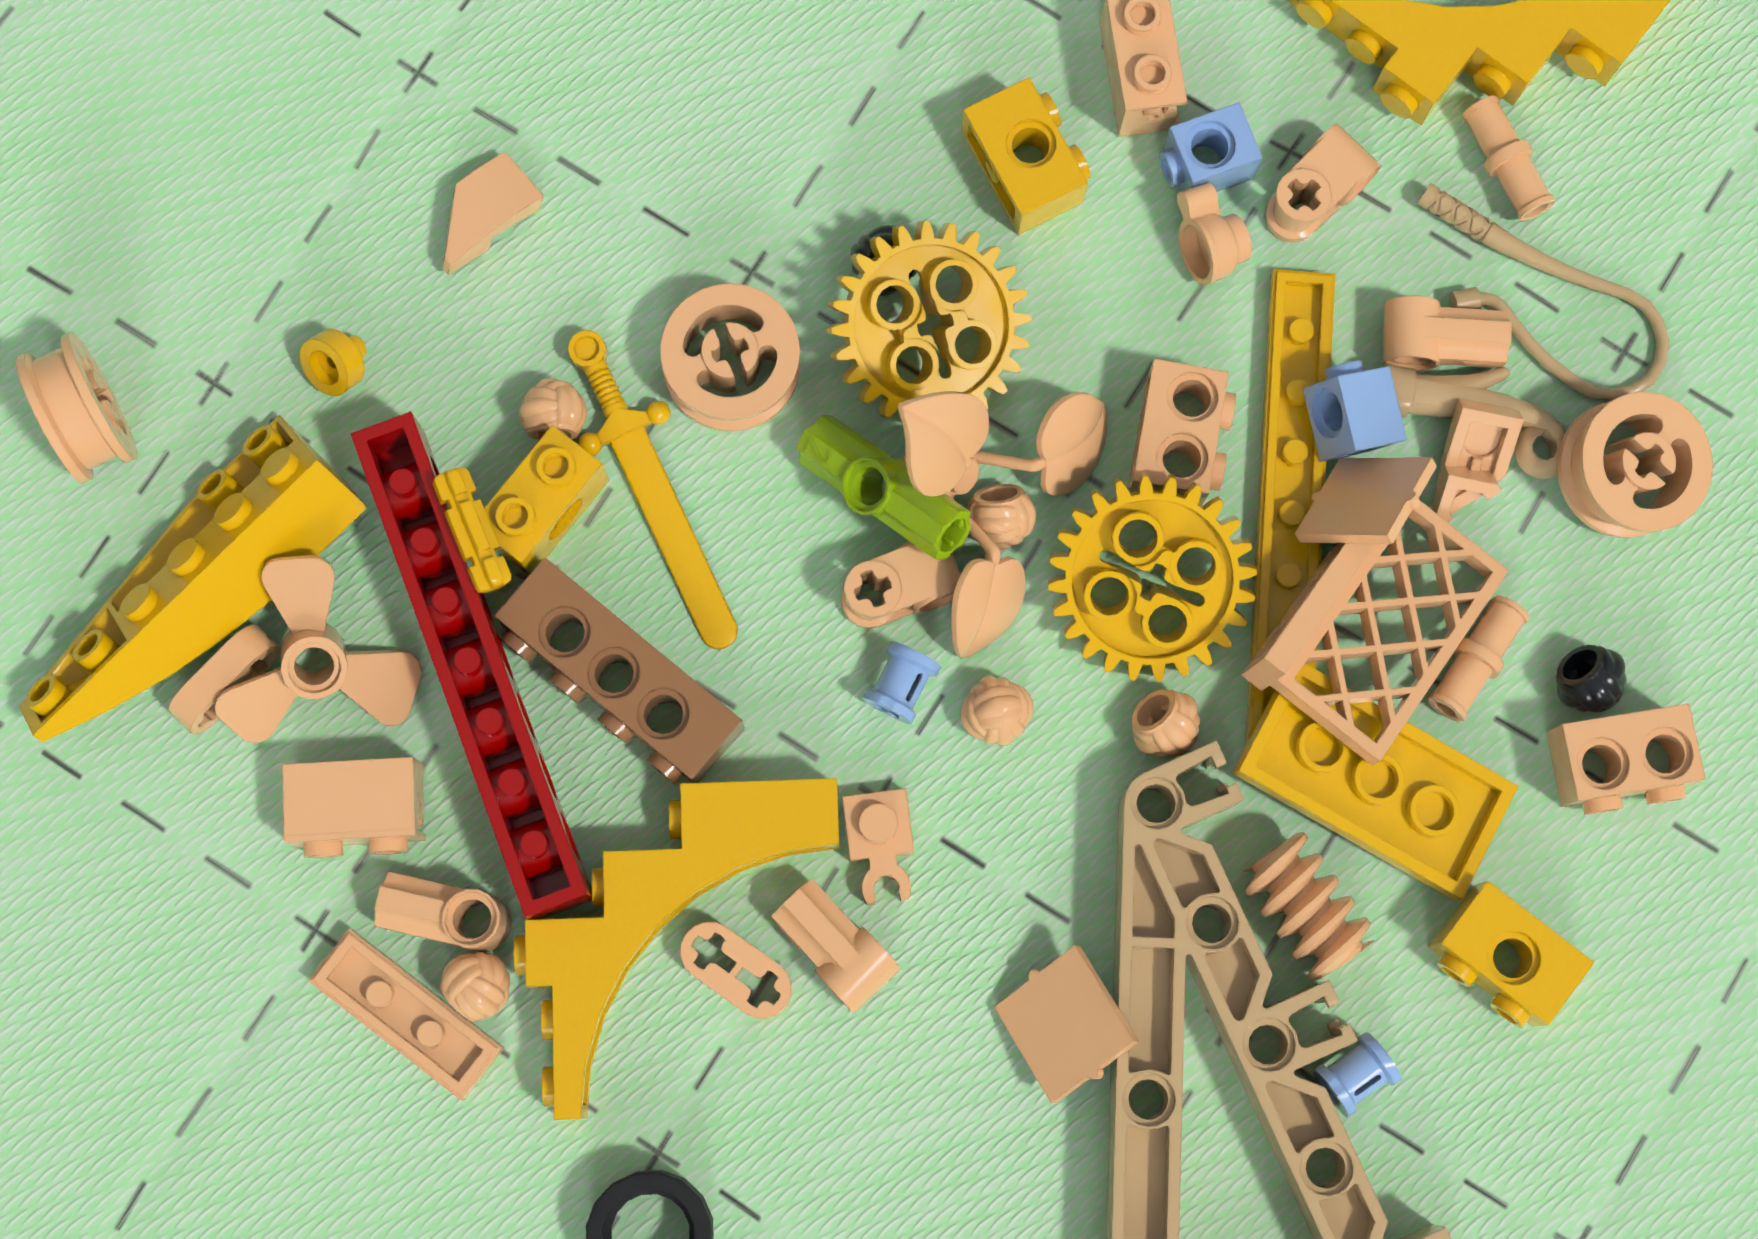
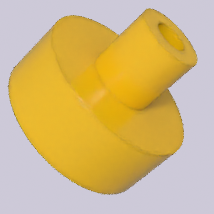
(333, 361)

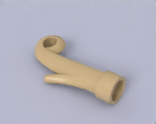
(1439, 395)

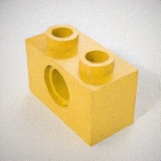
(1026, 190)
(544, 499)
(1547, 966)

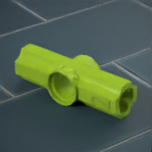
(857, 471)

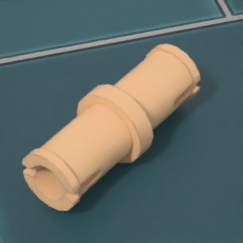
(1508, 158)
(1478, 658)

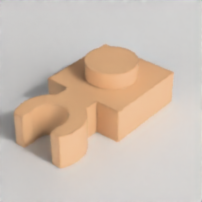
(879, 832)

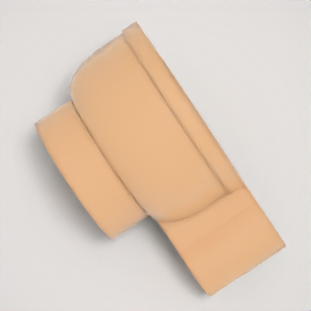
(1208, 241)

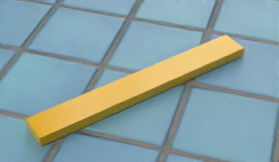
(1289, 460)

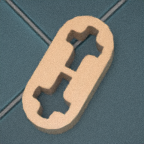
(238, 660)
(746, 957)

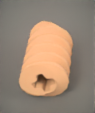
(1308, 906)

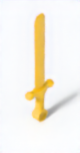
(653, 490)

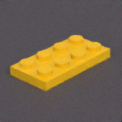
(1414, 809)

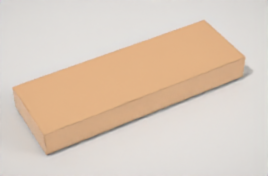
(406, 1014)

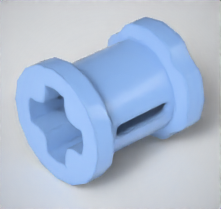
(901, 682)
(1357, 1074)

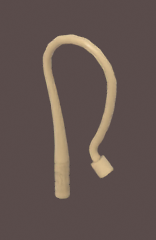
(1497, 238)

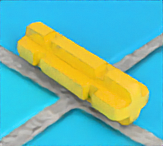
(472, 530)

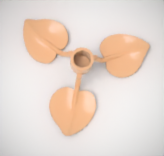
(943, 458)

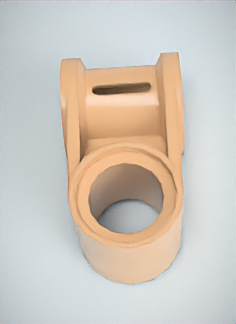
(1323, 180)
(910, 584)

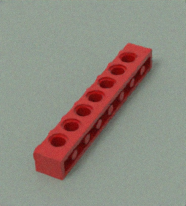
(473, 671)

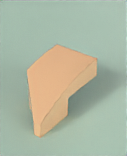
(485, 206)
(1475, 455)

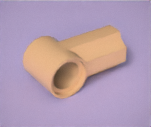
(1425, 335)
(438, 912)
(845, 956)

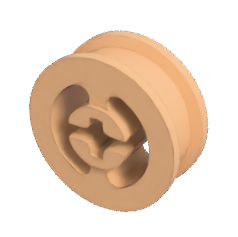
(774, 341)
(76, 407)
(1665, 445)

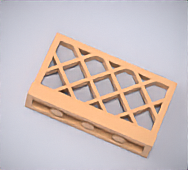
(1326, 597)

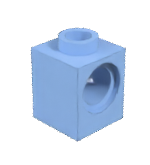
(1221, 130)
(1354, 411)

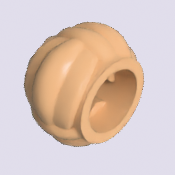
(553, 404)
(1003, 513)
(996, 711)
(1165, 723)
(476, 985)

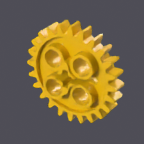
(981, 304)
(1178, 526)

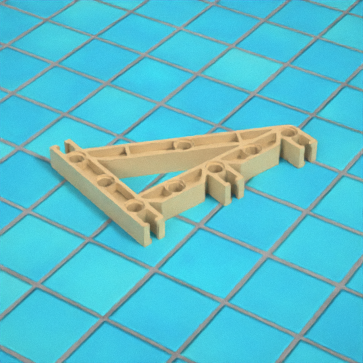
(1158, 890)

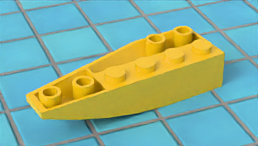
(198, 577)

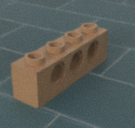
(552, 599)

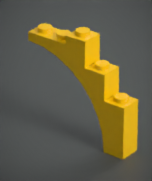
(1500, 45)
(587, 959)

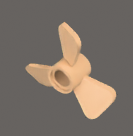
(374, 679)

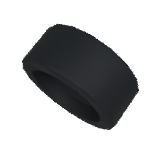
(649, 1183)

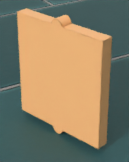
(1366, 500)
(1066, 1024)

